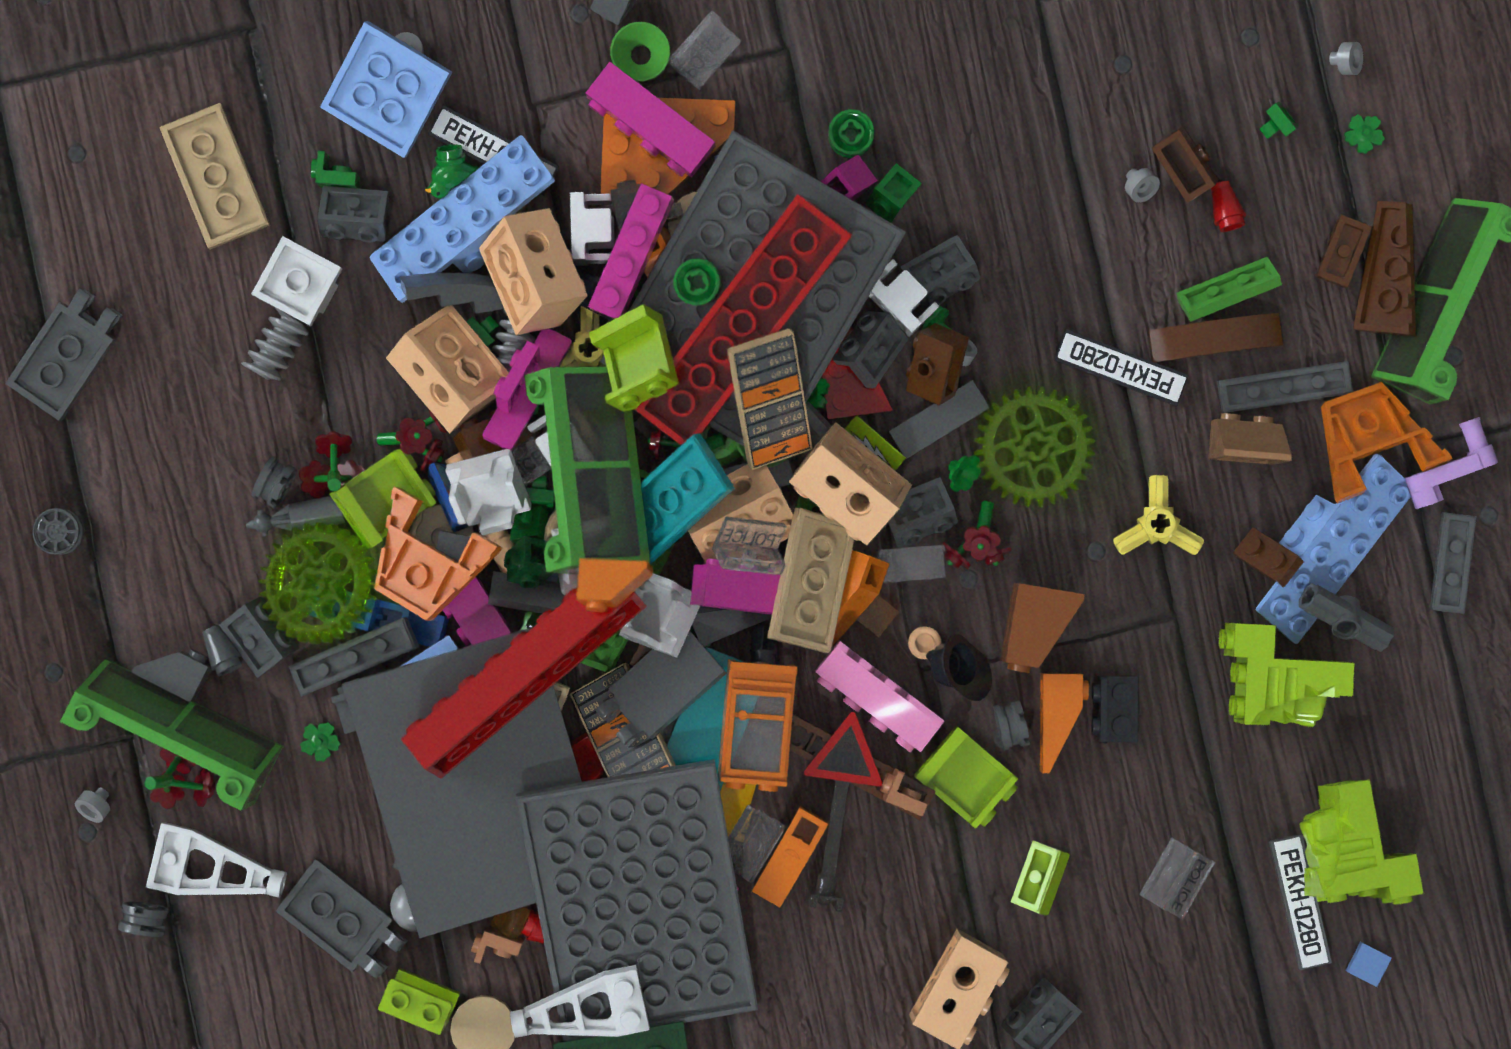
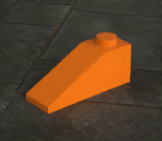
(1059, 708)

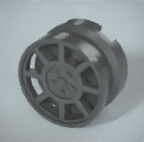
(274, 482)
(58, 531)
(1011, 725)
(143, 919)

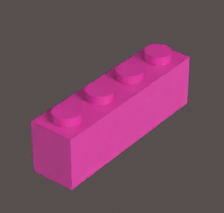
(650, 120)
(631, 252)
(733, 588)
(475, 616)

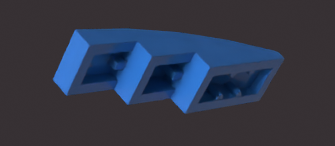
(386, 612)

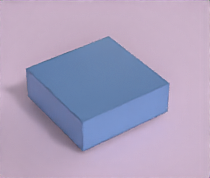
(1368, 964)

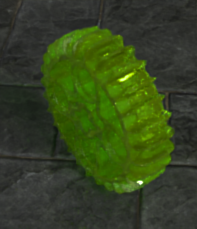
(1031, 402)
(330, 585)

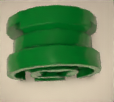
(851, 133)
(697, 281)

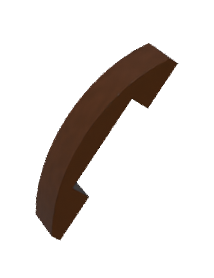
(1215, 337)

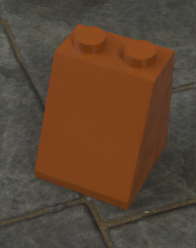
(1035, 624)

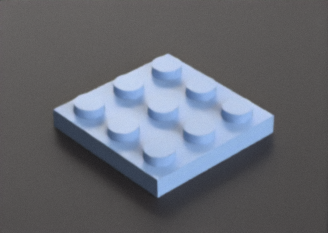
(386, 89)

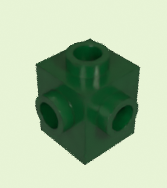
(527, 563)

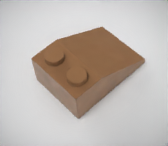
(1248, 441)

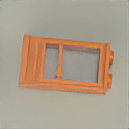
(756, 725)

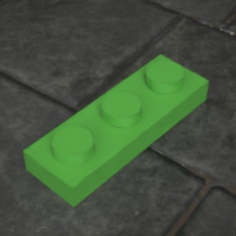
(1229, 289)

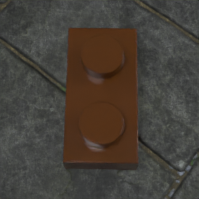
(1343, 251)
(1268, 557)

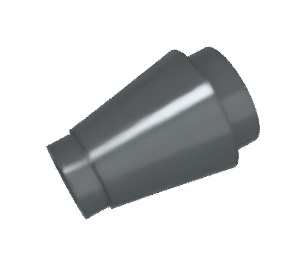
(221, 652)

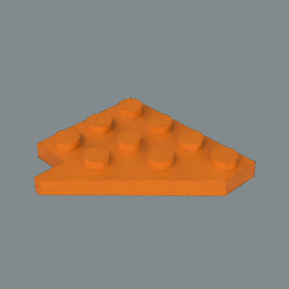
(626, 160)

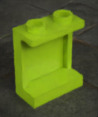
(636, 357)
(367, 496)
(967, 778)
(419, 1001)

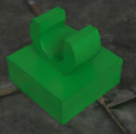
(1279, 120)
(484, 329)
(540, 495)
(529, 524)

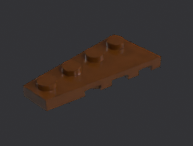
(1388, 281)

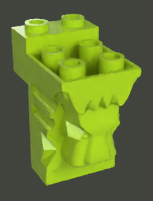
(1278, 687)
(1348, 853)

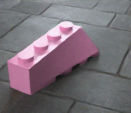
(879, 696)

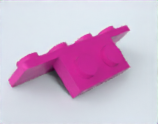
(512, 402)

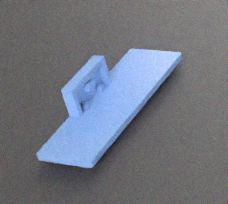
(464, 218)
(1333, 543)

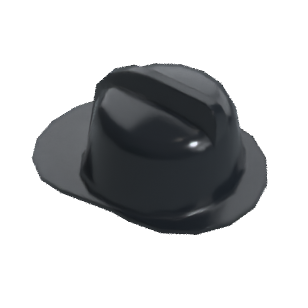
(961, 667)

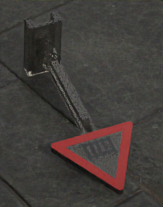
(845, 761)

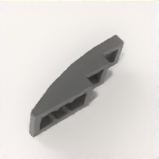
(454, 289)

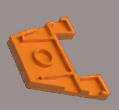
(1368, 424)
(420, 574)

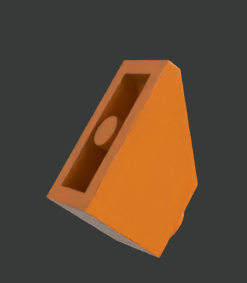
(609, 582)

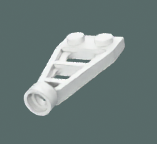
(171, 861)
(625, 1000)

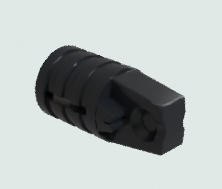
(763, 648)

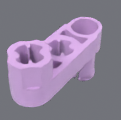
(1424, 485)

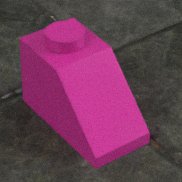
(851, 178)

